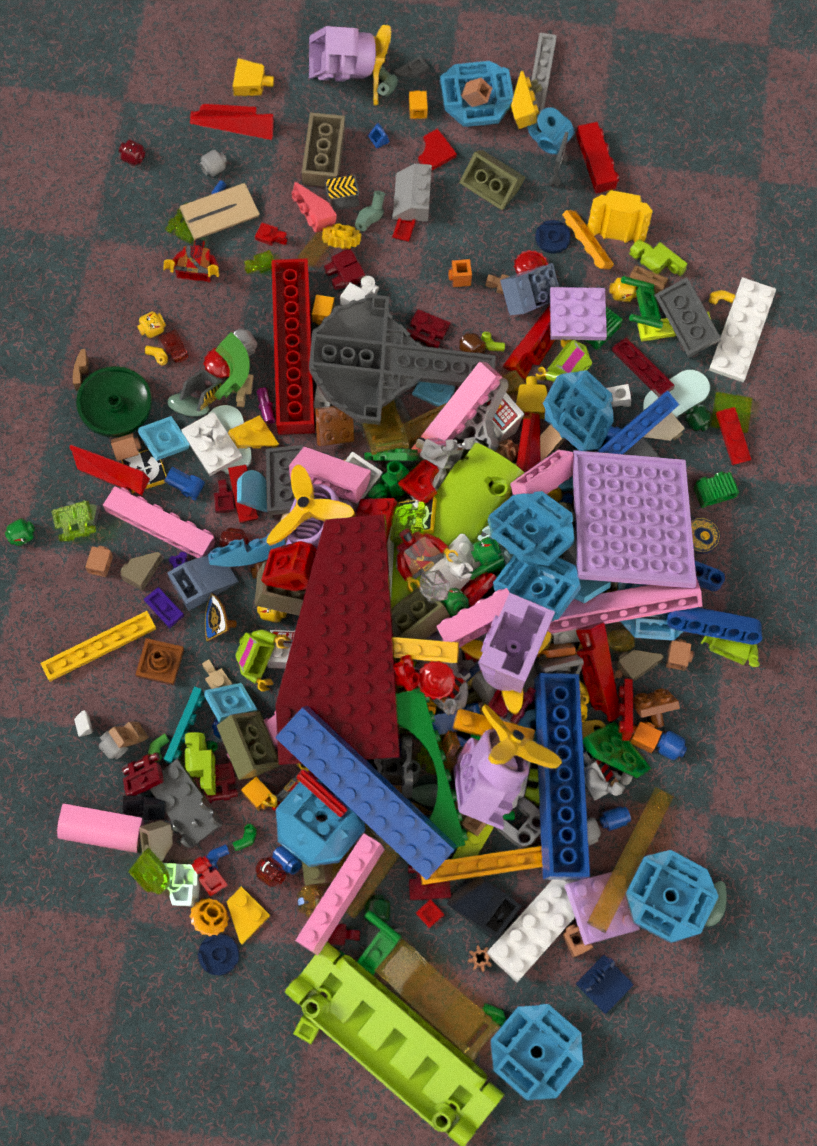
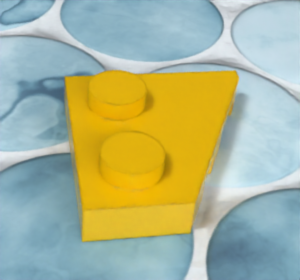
(252, 434)
(246, 914)

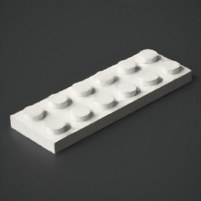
(742, 329)
(533, 930)

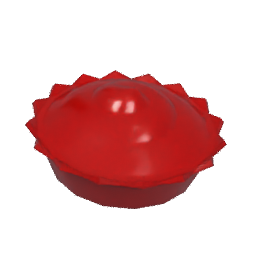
(529, 260)
(216, 364)
(436, 680)

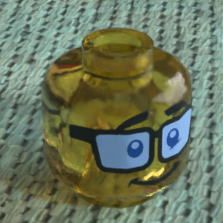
(308, 899)

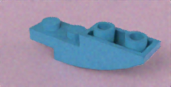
(240, 554)

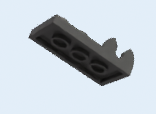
(688, 317)
(279, 489)
(186, 805)

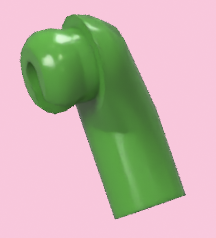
(156, 745)

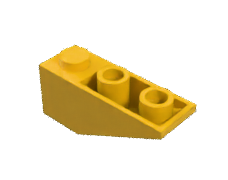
(522, 104)

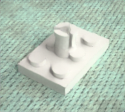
(211, 444)
(457, 571)

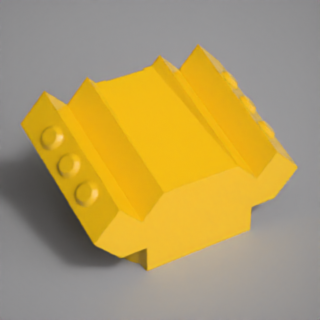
(620, 216)

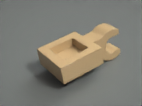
(245, 389)
(216, 678)

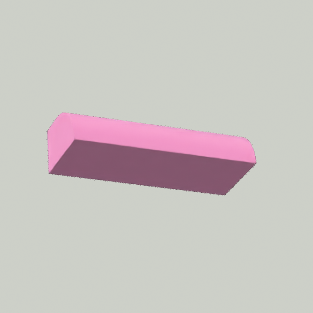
(343, 477)
(99, 828)

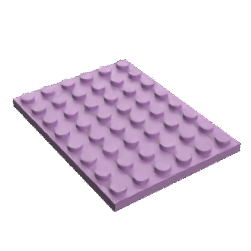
(632, 520)

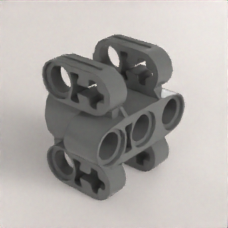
(402, 767)

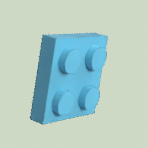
(163, 438)
(229, 700)

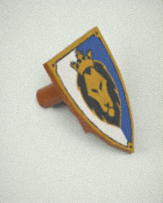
(216, 619)

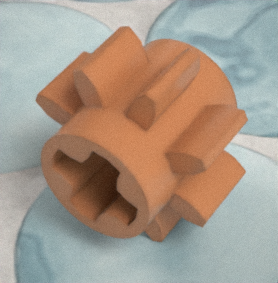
(508, 449)
(474, 959)

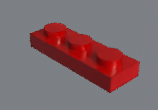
(733, 436)
(244, 512)
(626, 709)

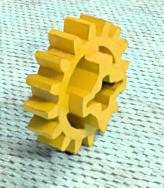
(341, 236)

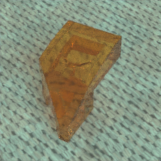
(450, 746)

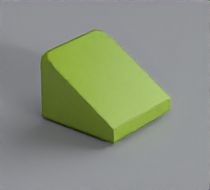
(306, 1030)

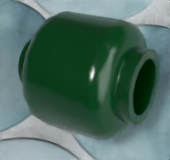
(698, 418)
(379, 907)

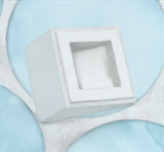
(83, 724)

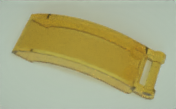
(388, 434)
(435, 998)

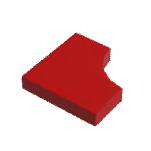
(436, 150)
(420, 480)

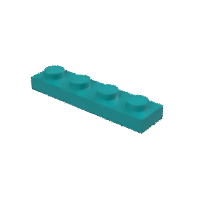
(188, 718)

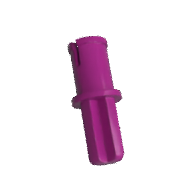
(265, 406)

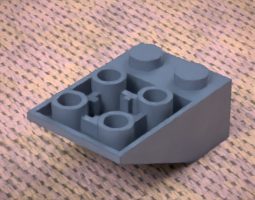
(529, 289)
(199, 579)

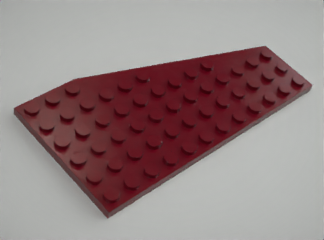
(345, 642)

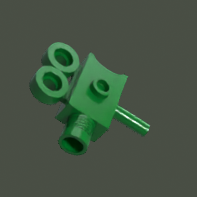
(389, 486)

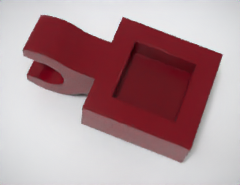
(223, 500)
(340, 934)

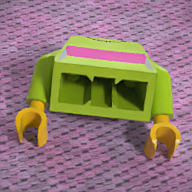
(572, 358)
(255, 653)

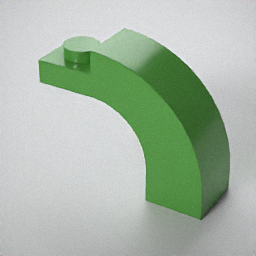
(238, 360)

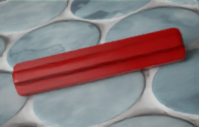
(322, 793)

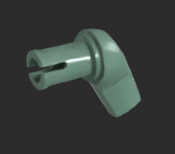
(389, 83)
(371, 213)

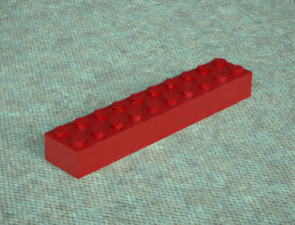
(292, 346)

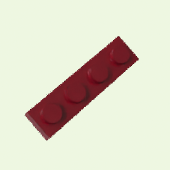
(642, 367)

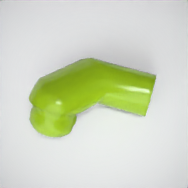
(490, 344)

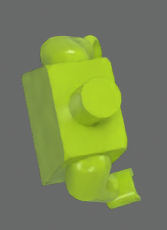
(733, 650)

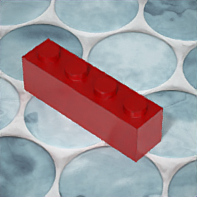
(597, 157)

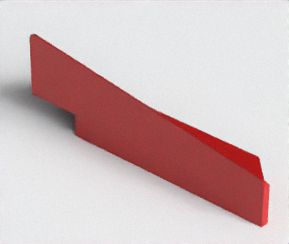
(532, 347)
(529, 448)
(110, 470)
(598, 669)

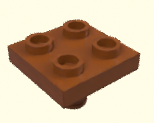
(333, 426)
(159, 661)
(655, 704)

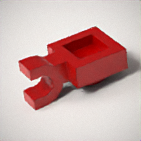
(269, 234)

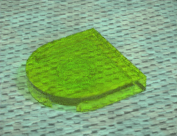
(150, 872)

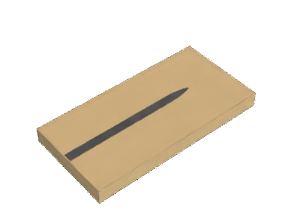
(219, 211)

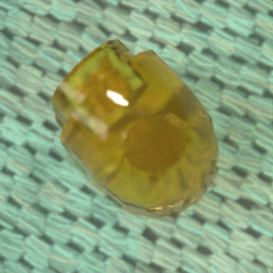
(620, 640)

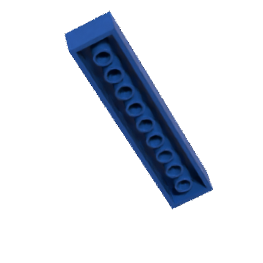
(562, 788)
(366, 792)

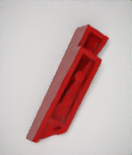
(234, 119)

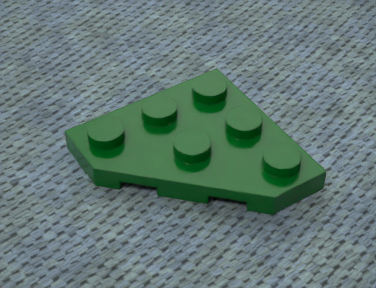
(396, 454)
(609, 747)

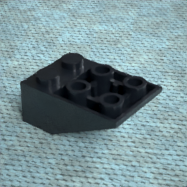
(484, 906)

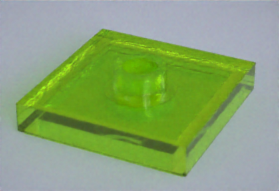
(741, 403)

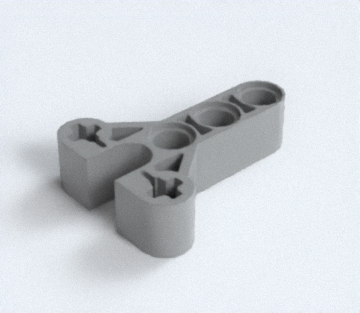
(485, 429)

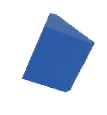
(378, 136)

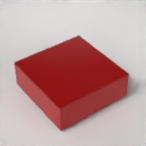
(430, 913)

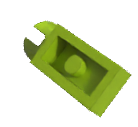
(657, 258)
(200, 761)

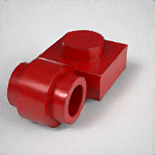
(210, 879)

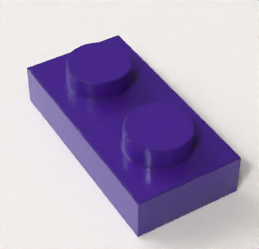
(163, 607)

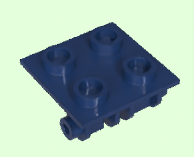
(604, 984)

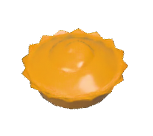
(209, 917)

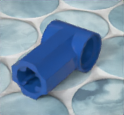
(187, 484)

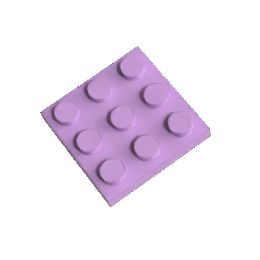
(577, 313)
(583, 898)

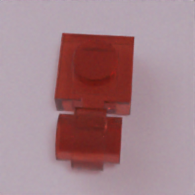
(173, 343)

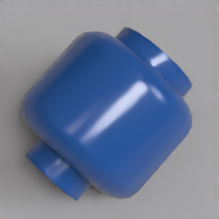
(671, 745)

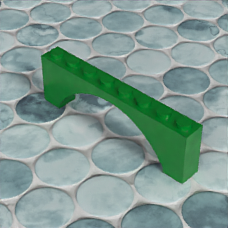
(416, 718)

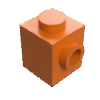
(460, 273)
(645, 736)

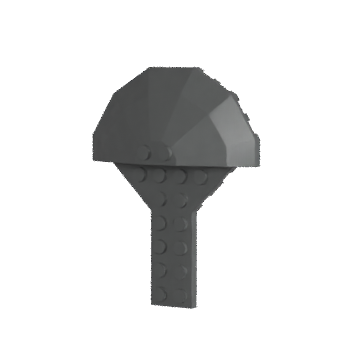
(370, 360)

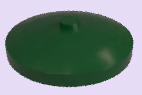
(114, 401)

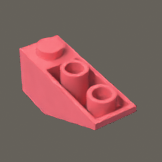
(316, 210)

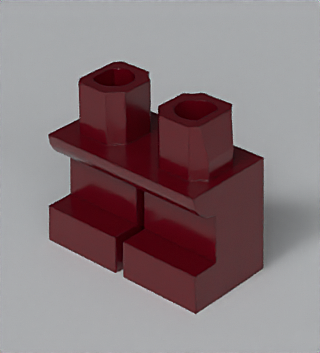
(346, 268)

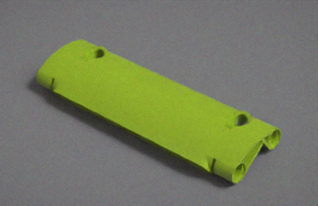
(466, 502)
(395, 1044)

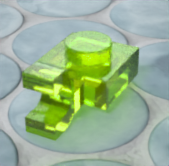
(261, 262)

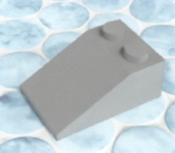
(559, 665)

